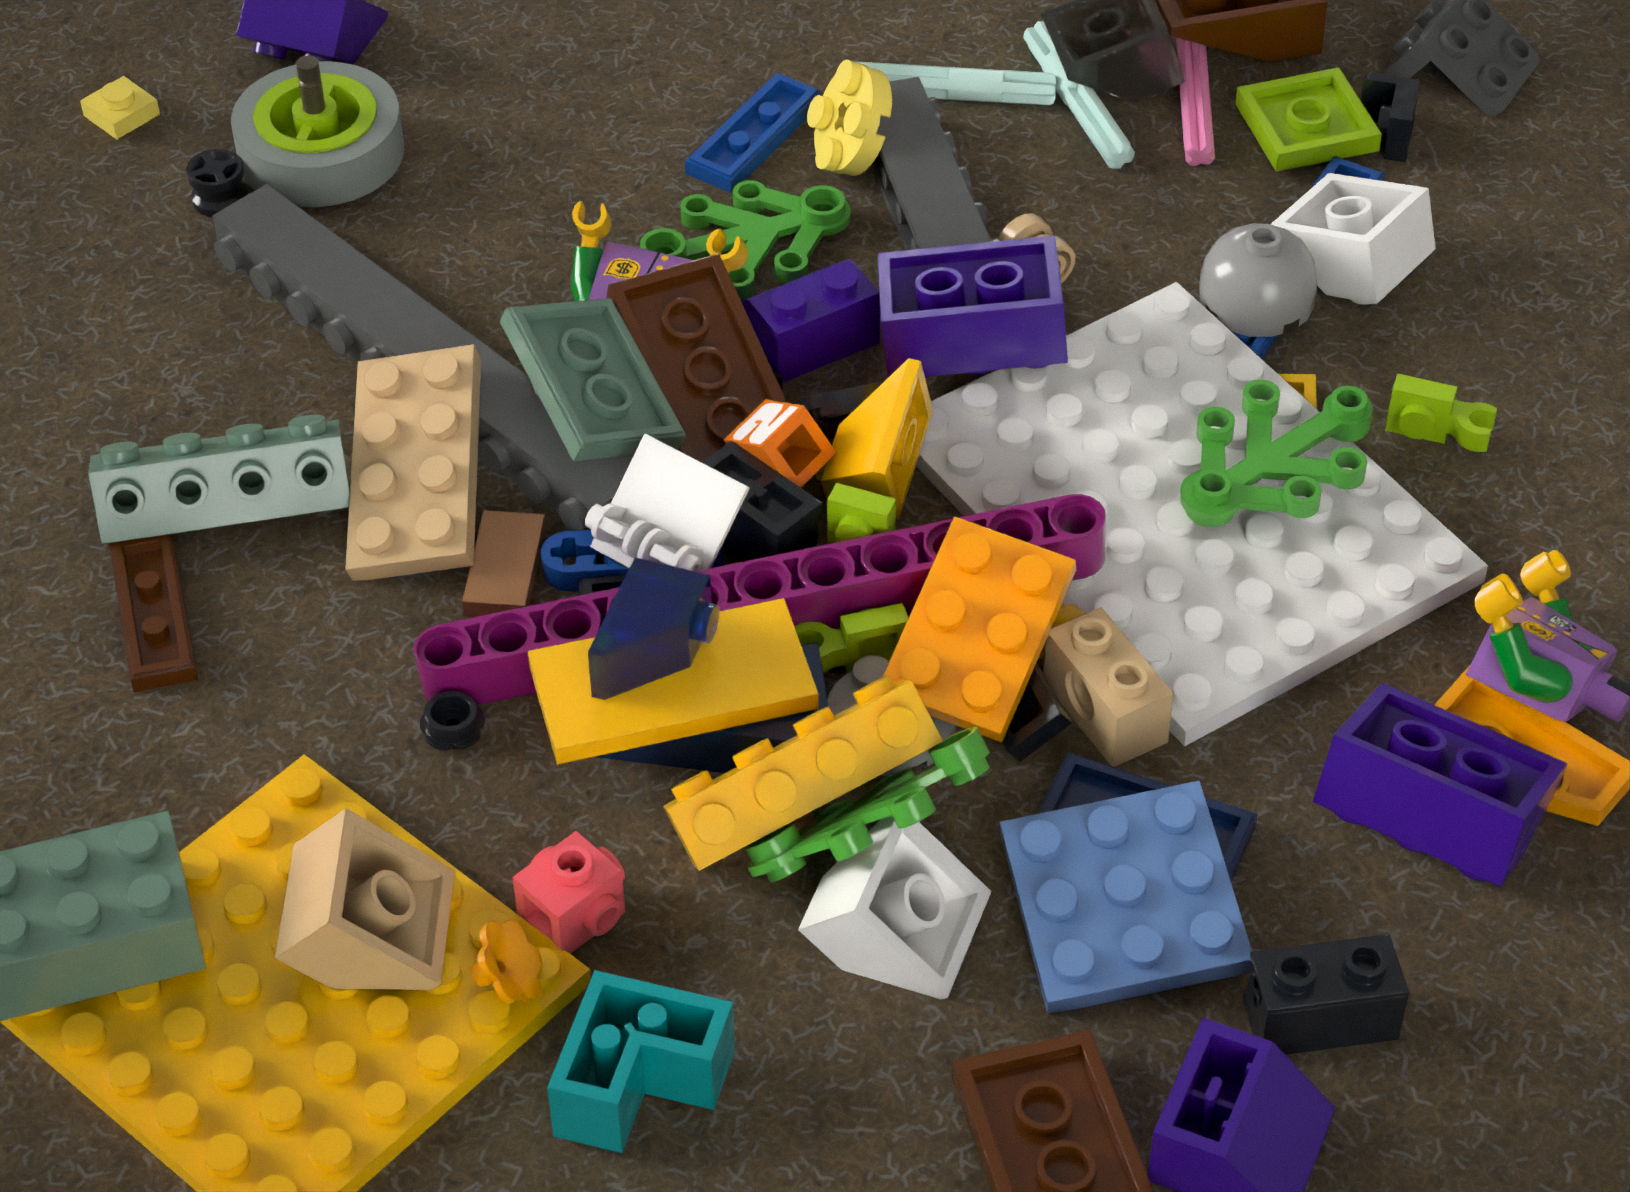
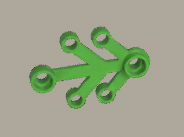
(813, 215)
(1217, 494)
(843, 824)

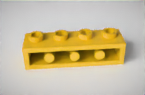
(802, 773)

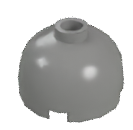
(1258, 280)

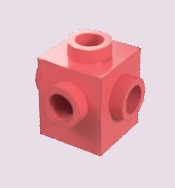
(571, 892)

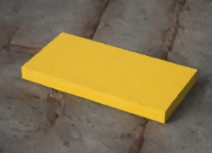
(740, 678)

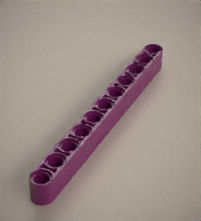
(819, 584)

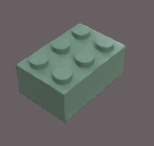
(94, 915)

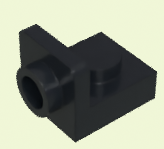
(1392, 105)

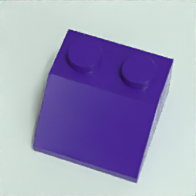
(311, 27)
(816, 319)

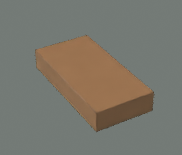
(504, 562)

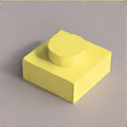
(120, 107)

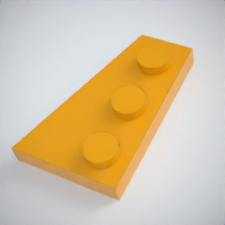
(1593, 774)

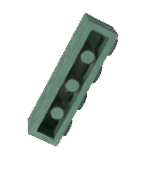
(218, 479)

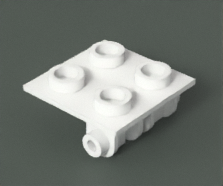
(667, 510)

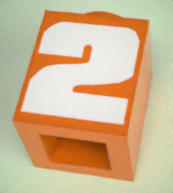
(784, 439)

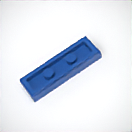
(752, 133)

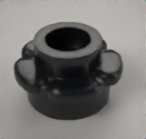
(449, 709)

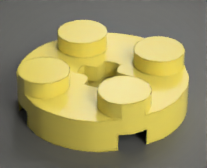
(849, 118)

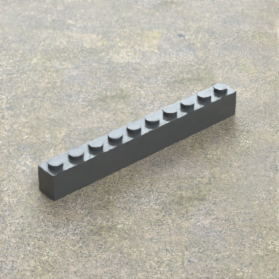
(379, 317)

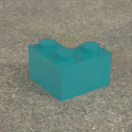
(635, 1043)

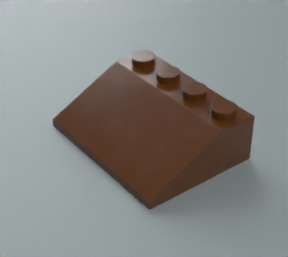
(1249, 27)

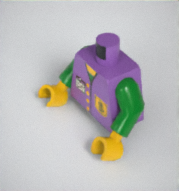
(598, 267)
(1540, 652)

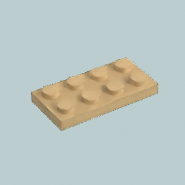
(414, 464)

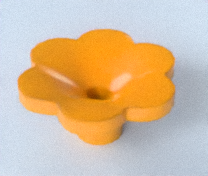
(507, 962)

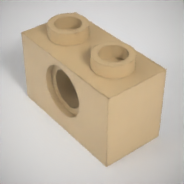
(1108, 687)

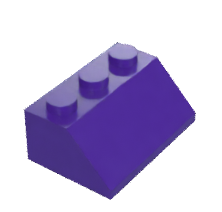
(973, 307)
(1438, 783)

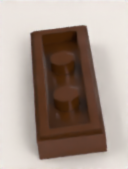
(152, 612)

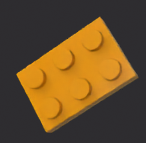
(980, 626)

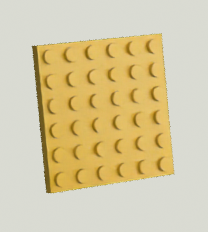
(265, 1072)

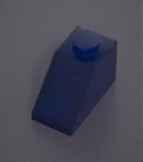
(651, 627)

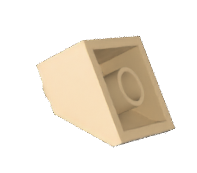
(365, 909)

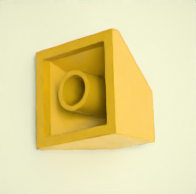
(882, 437)

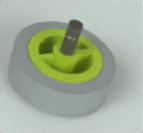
(319, 132)

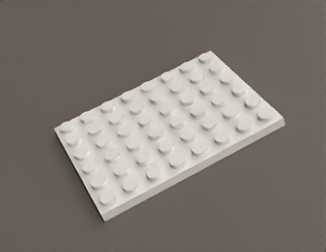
(1212, 609)

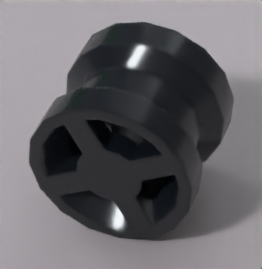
(215, 180)

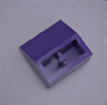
(1238, 1118)

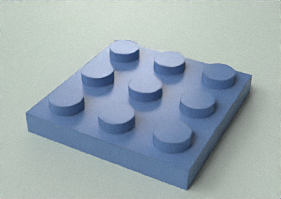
(1125, 897)

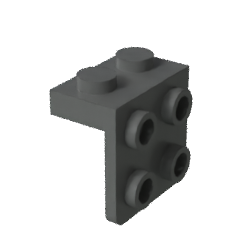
(1470, 48)

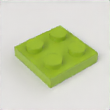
(1308, 119)

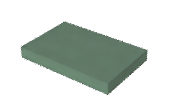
(591, 377)

